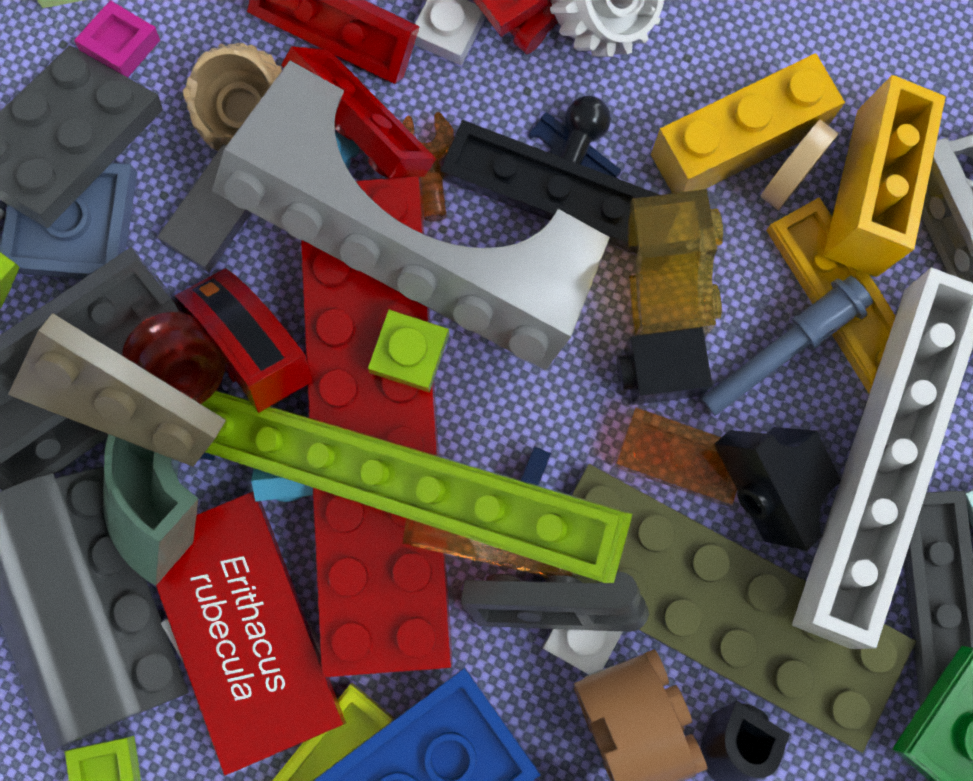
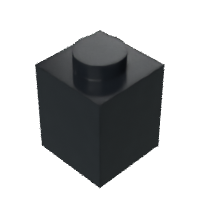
(665, 366)

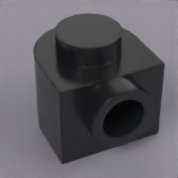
(742, 744)

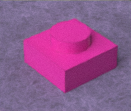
(118, 39)

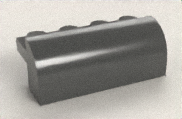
(102, 306)
(77, 612)

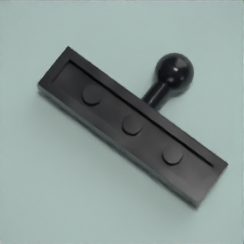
(544, 181)

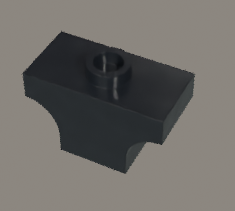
(780, 481)

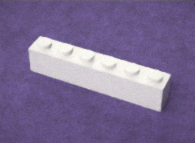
(890, 464)

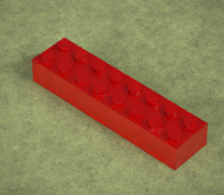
(376, 597)

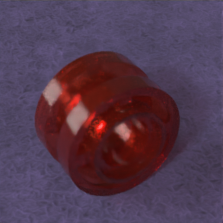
(178, 353)

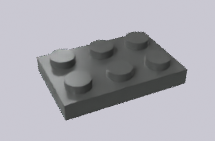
(67, 132)

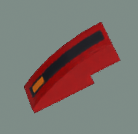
(249, 336)

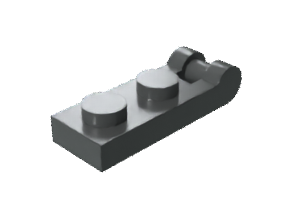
(556, 603)

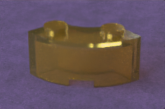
(674, 262)

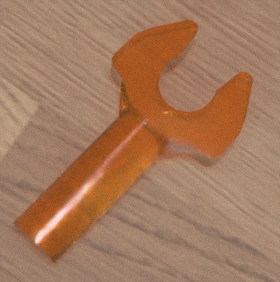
(432, 184)

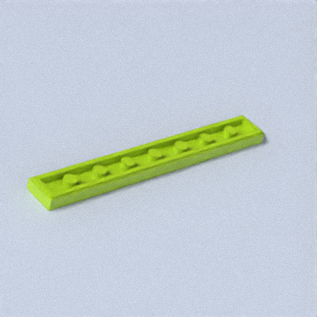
(424, 487)

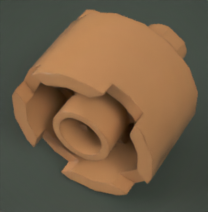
(639, 722)

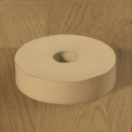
(799, 164)

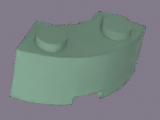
(146, 508)

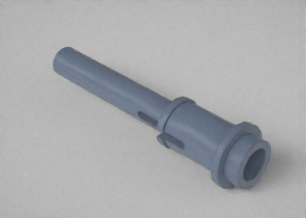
(811, 328)

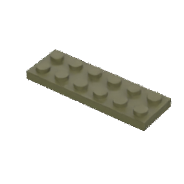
(738, 616)

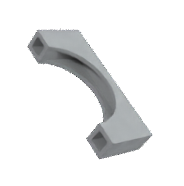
(293, 175)

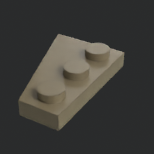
(107, 392)

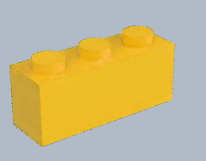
(746, 126)
(885, 177)

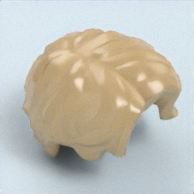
(226, 89)

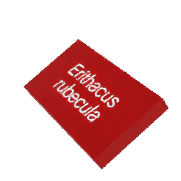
(246, 638)

